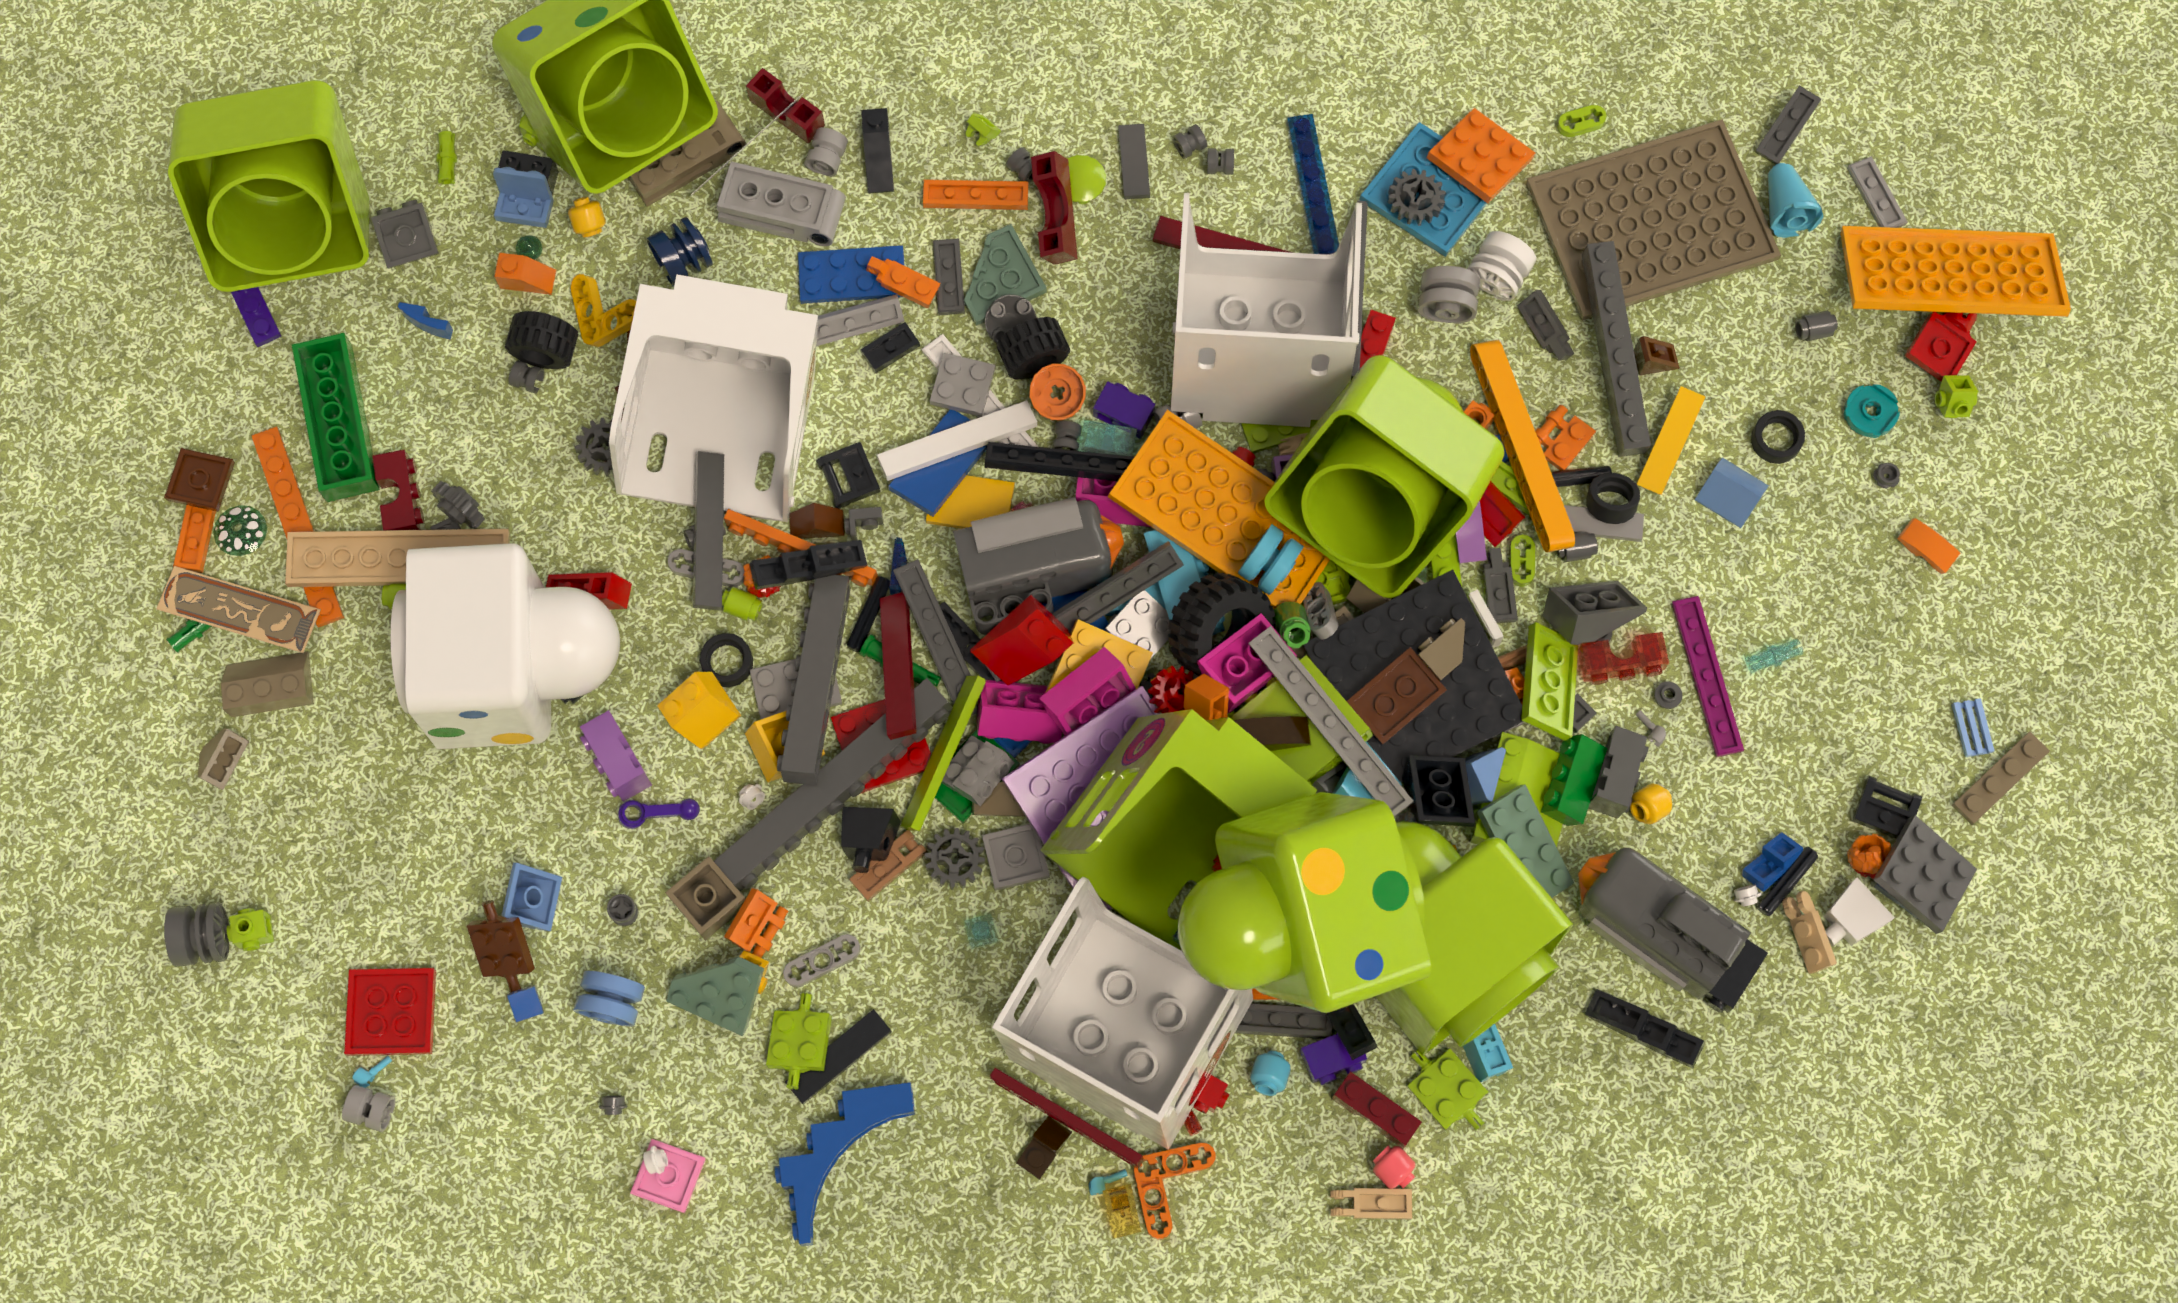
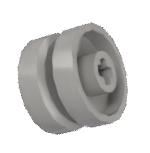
(1449, 294)

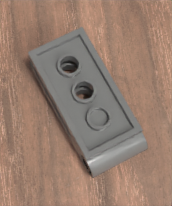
(780, 204)

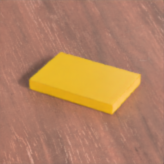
(974, 500)

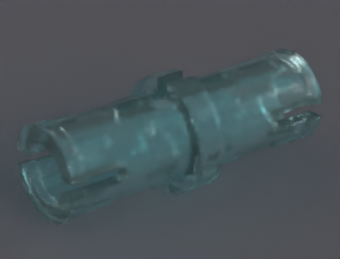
(1774, 655)

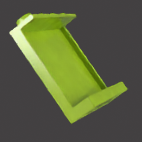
(1274, 701)

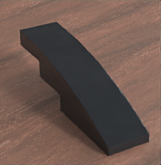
(808, 564)
(1644, 1028)

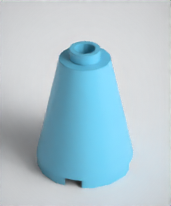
(1791, 202)

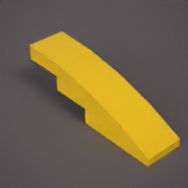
(1671, 440)

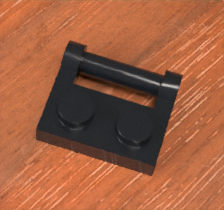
(856, 470)
(1882, 815)

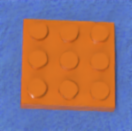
(1481, 155)

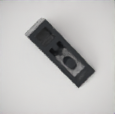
(877, 150)

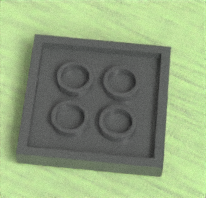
(1925, 874)

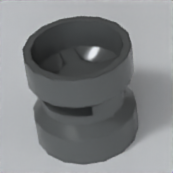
(1188, 142)
(1226, 161)
(1021, 163)
(525, 376)
(1067, 435)
(619, 906)

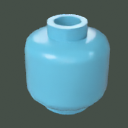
(1270, 1073)

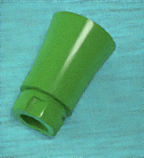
(1290, 616)

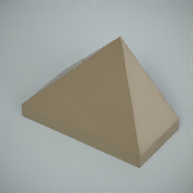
(220, 757)
(998, 804)

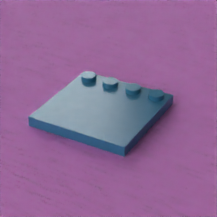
(1460, 204)

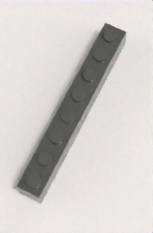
(1615, 349)
(815, 680)

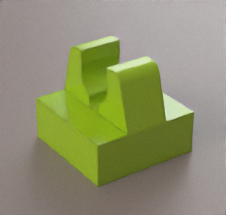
(985, 127)

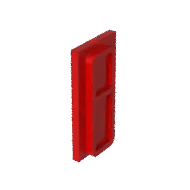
(1498, 515)

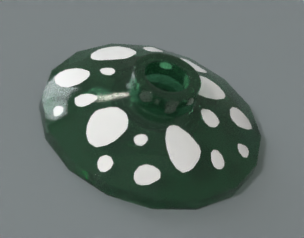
(247, 538)

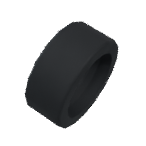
(1769, 454)
(1613, 483)
(730, 640)

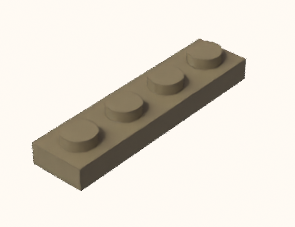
(2000, 778)

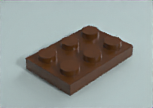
(1396, 695)

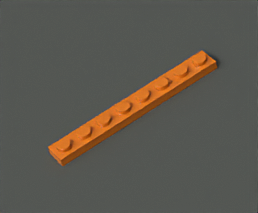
(292, 512)

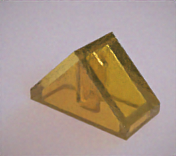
(1121, 1211)

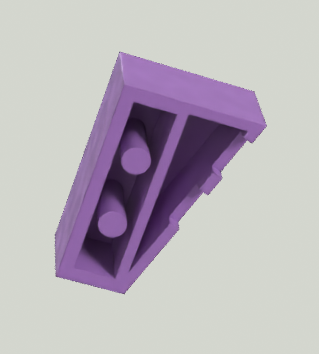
(614, 756)

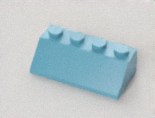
(1180, 580)

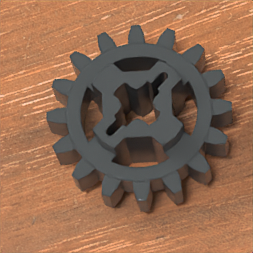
(1403, 193)
(595, 451)
(458, 505)
(943, 857)

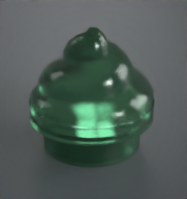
(529, 246)

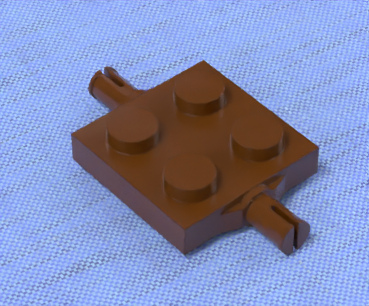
(500, 946)

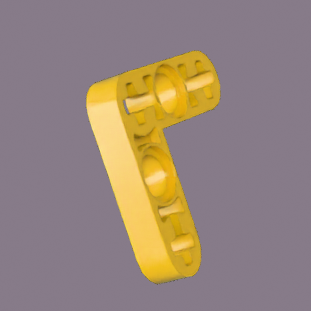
(598, 324)

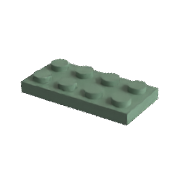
(1520, 825)

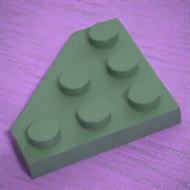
(1000, 272)
(719, 993)

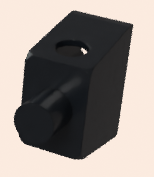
(868, 835)

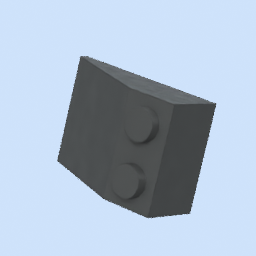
(1590, 610)

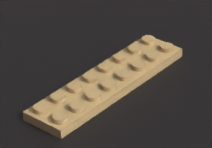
(369, 556)

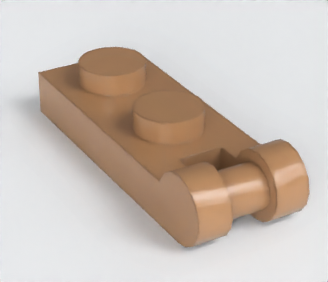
(884, 872)

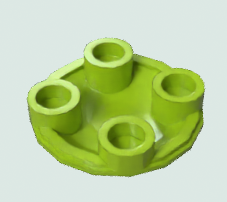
(1086, 178)

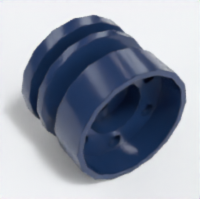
(680, 250)

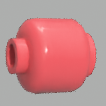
(1394, 1167)

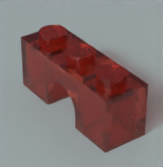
(1600, 663)

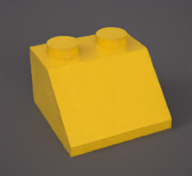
(699, 709)
(766, 743)

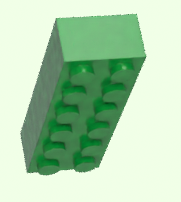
(335, 417)

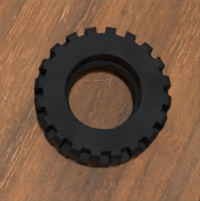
(1204, 607)

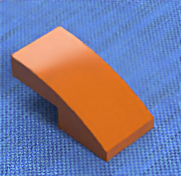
(1926, 542)

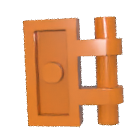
(1568, 443)
(751, 920)

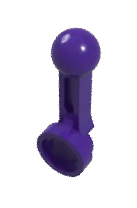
(687, 809)

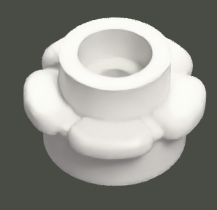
(748, 793)
(1747, 895)
(655, 1160)

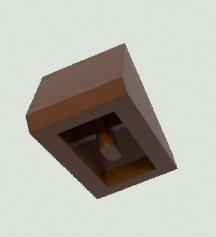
(1654, 356)
(817, 522)

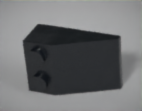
(1439, 790)

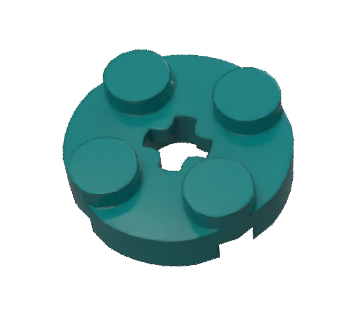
(1870, 396)

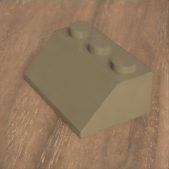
(267, 684)

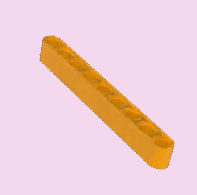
(1522, 446)

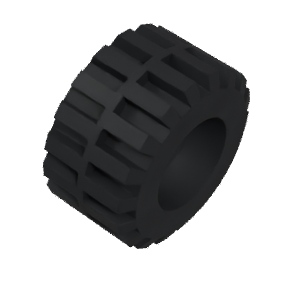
(541, 340)
(1032, 346)

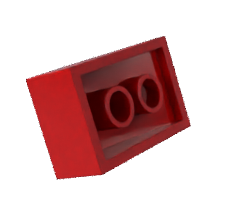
(1023, 642)

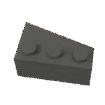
(1619, 772)

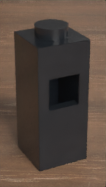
(1736, 979)

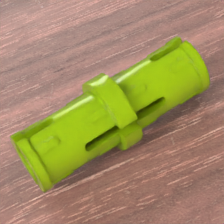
(446, 157)

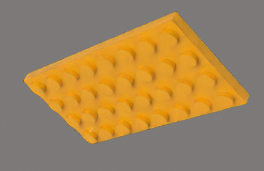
(1954, 271)
(1209, 504)

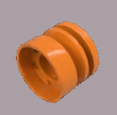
(1061, 376)

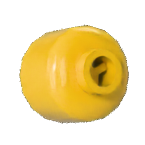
(586, 217)
(1651, 804)

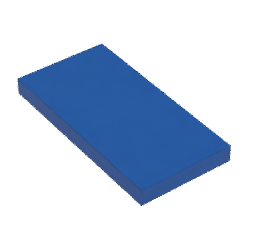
(934, 484)

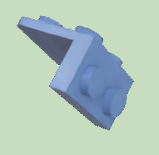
(522, 197)

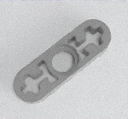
(684, 571)
(1320, 611)
(824, 949)

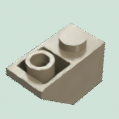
(1446, 651)

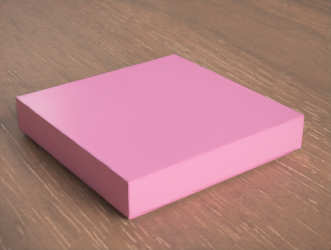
(674, 1185)

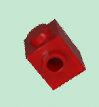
(1212, 1096)

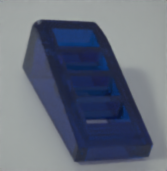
(899, 560)

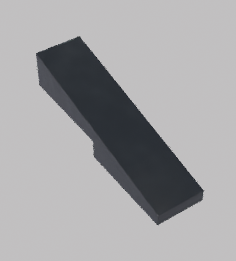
(965, 637)

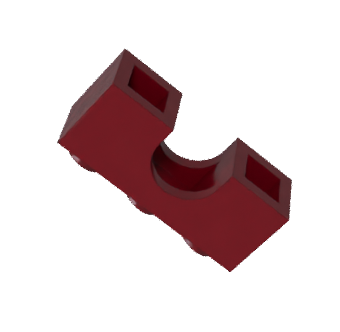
(771, 97)
(397, 470)
(1378, 1109)

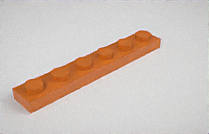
(764, 534)

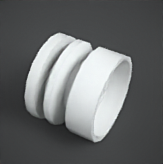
(1502, 264)

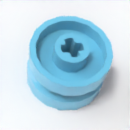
(1271, 560)

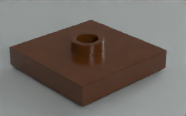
(199, 479)

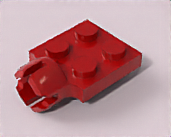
(1943, 343)

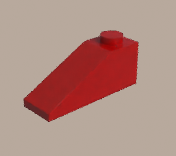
(606, 586)

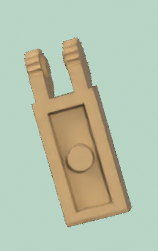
(1809, 932)
(1375, 1203)

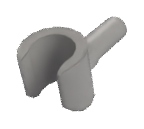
(1657, 732)

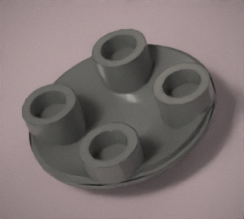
(1007, 313)

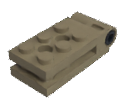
(694, 159)

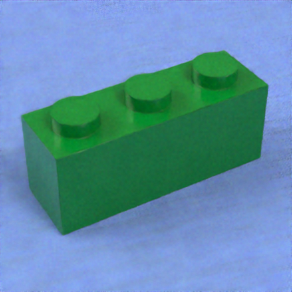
(1574, 780)

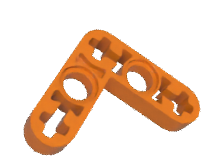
(1155, 1182)

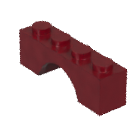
(1058, 235)

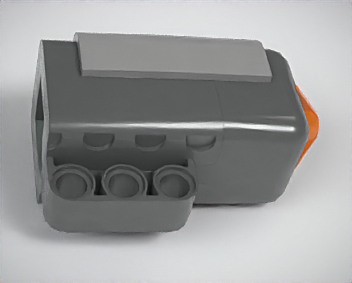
(1035, 553)
(1658, 921)

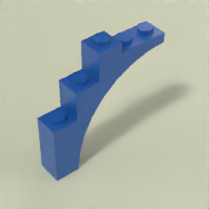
(806, 1173)

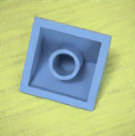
(1731, 492)
(1483, 774)
(532, 897)

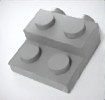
(977, 770)

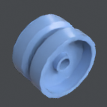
(609, 998)

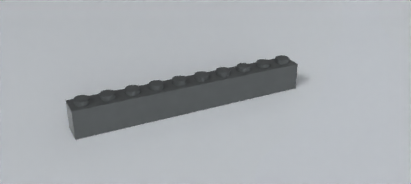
(836, 783)

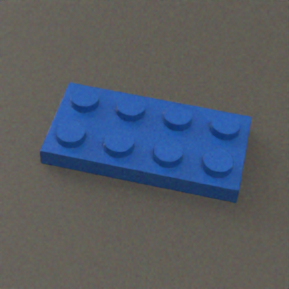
(843, 274)

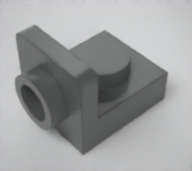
(866, 517)

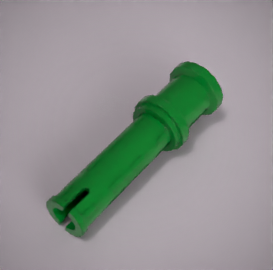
(873, 649)

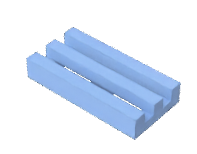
(1968, 752)

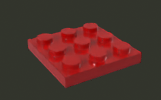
(856, 721)
(390, 1011)

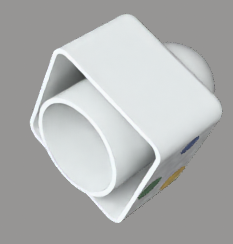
(490, 646)

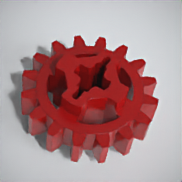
(1169, 696)

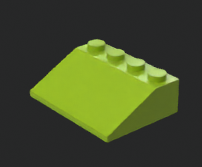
(1523, 764)

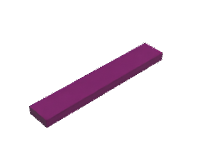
(1707, 676)

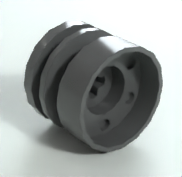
(196, 934)

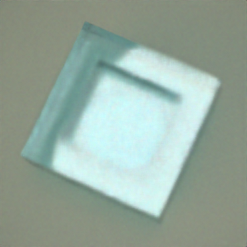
(981, 931)

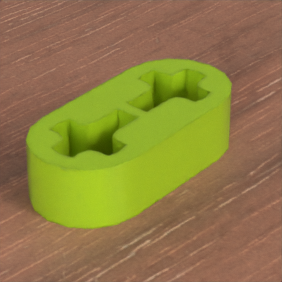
(1583, 125)
(1528, 560)

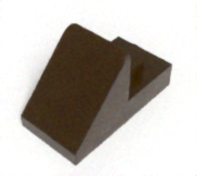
(1044, 1147)

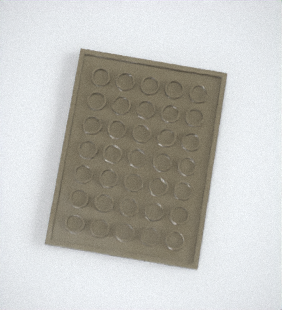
(1669, 205)

